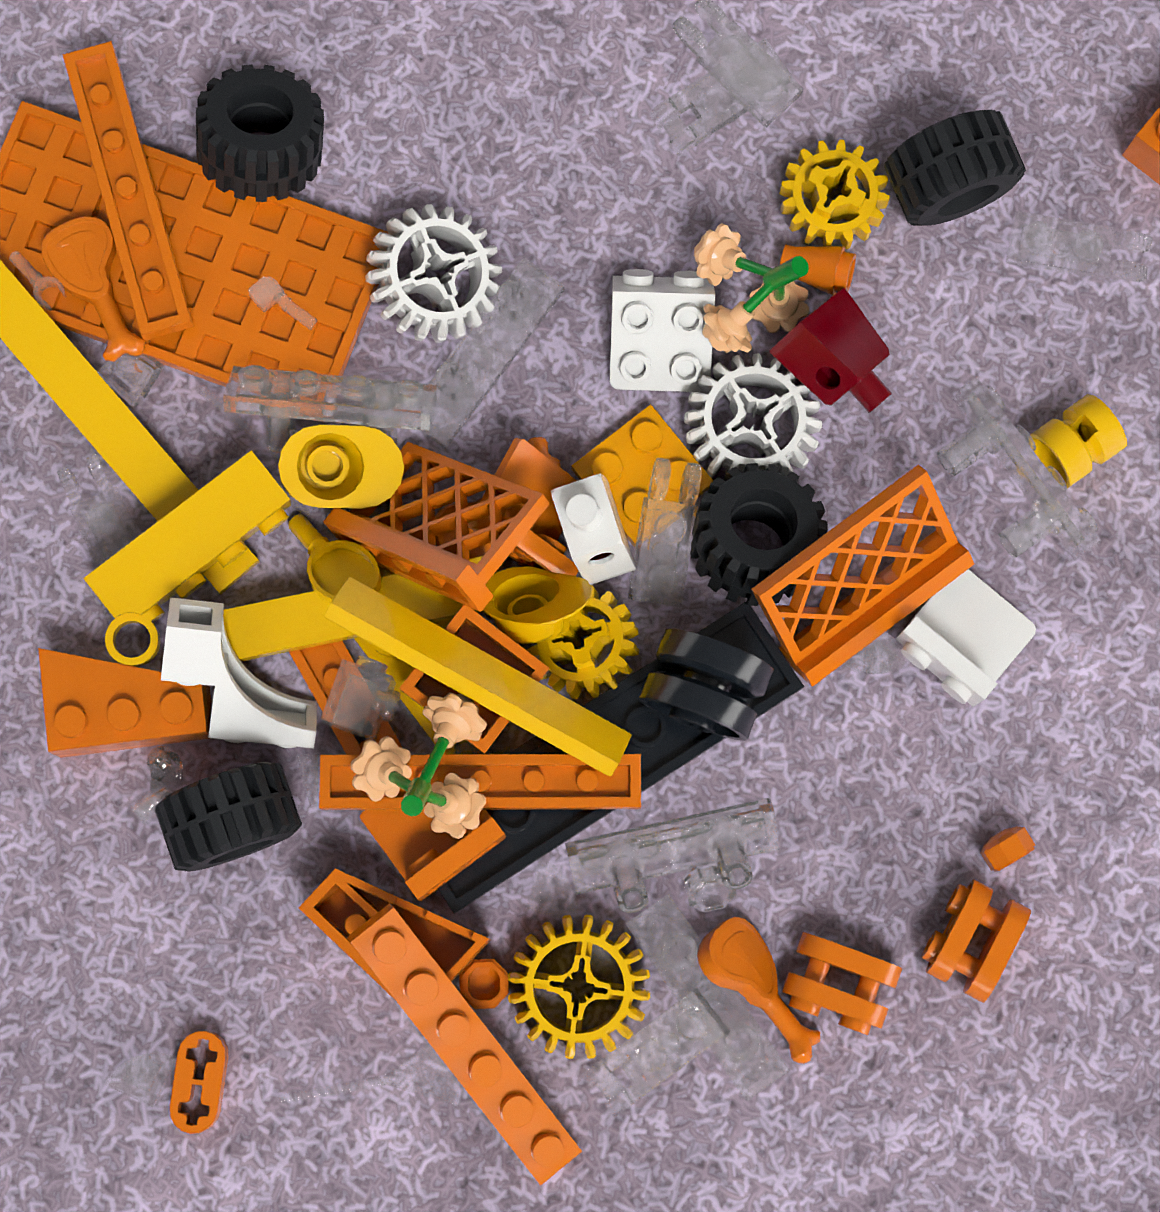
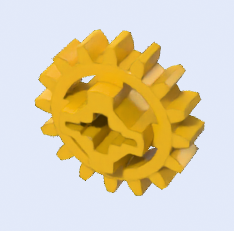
(819, 182)
(589, 660)

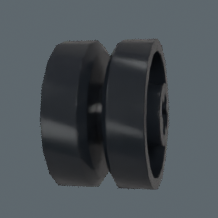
(706, 684)

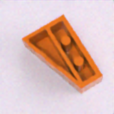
(116, 706)
(347, 902)

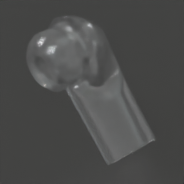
(165, 778)

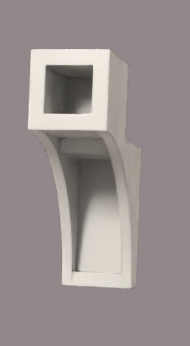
(241, 703)

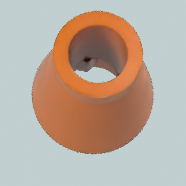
(828, 266)

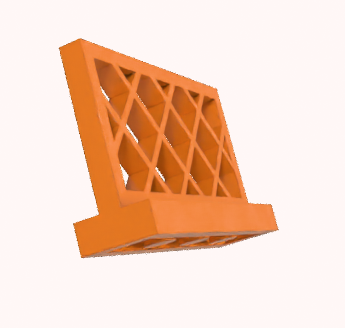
(415, 553)
(877, 599)

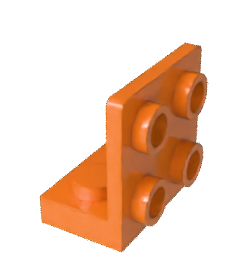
(535, 471)
(425, 856)

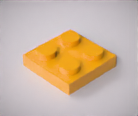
(628, 462)

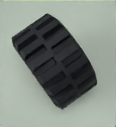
(259, 102)
(954, 167)
(757, 497)
(227, 816)

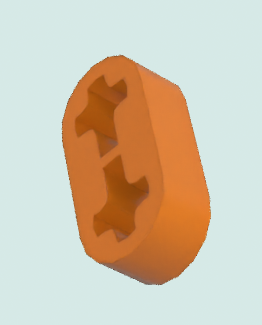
(185, 1082)

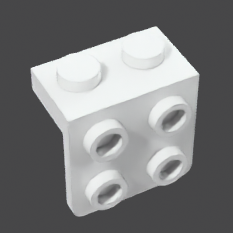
(659, 331)
(966, 637)

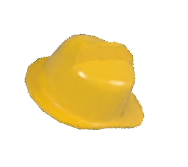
(340, 466)
(534, 602)

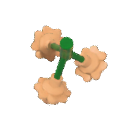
(774, 303)
(451, 804)

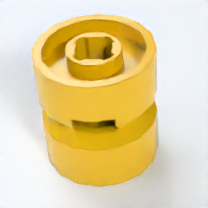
(1084, 436)

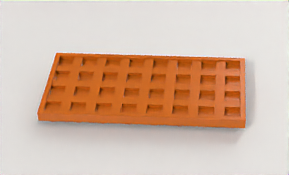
(218, 249)

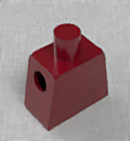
(836, 353)

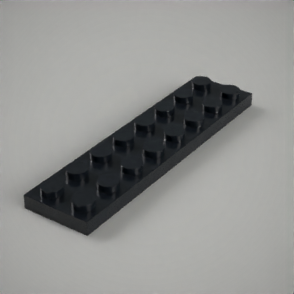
(659, 739)

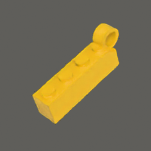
(183, 546)

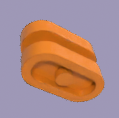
(968, 910)
(856, 1010)

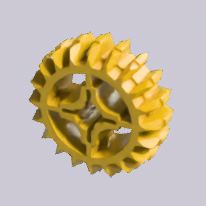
(572, 1032)

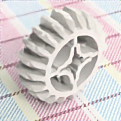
(429, 255)
(743, 402)

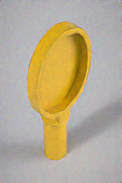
(334, 561)

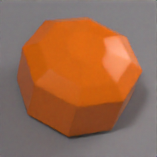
(1007, 847)
(484, 983)

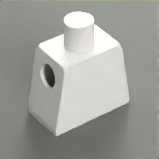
(593, 528)

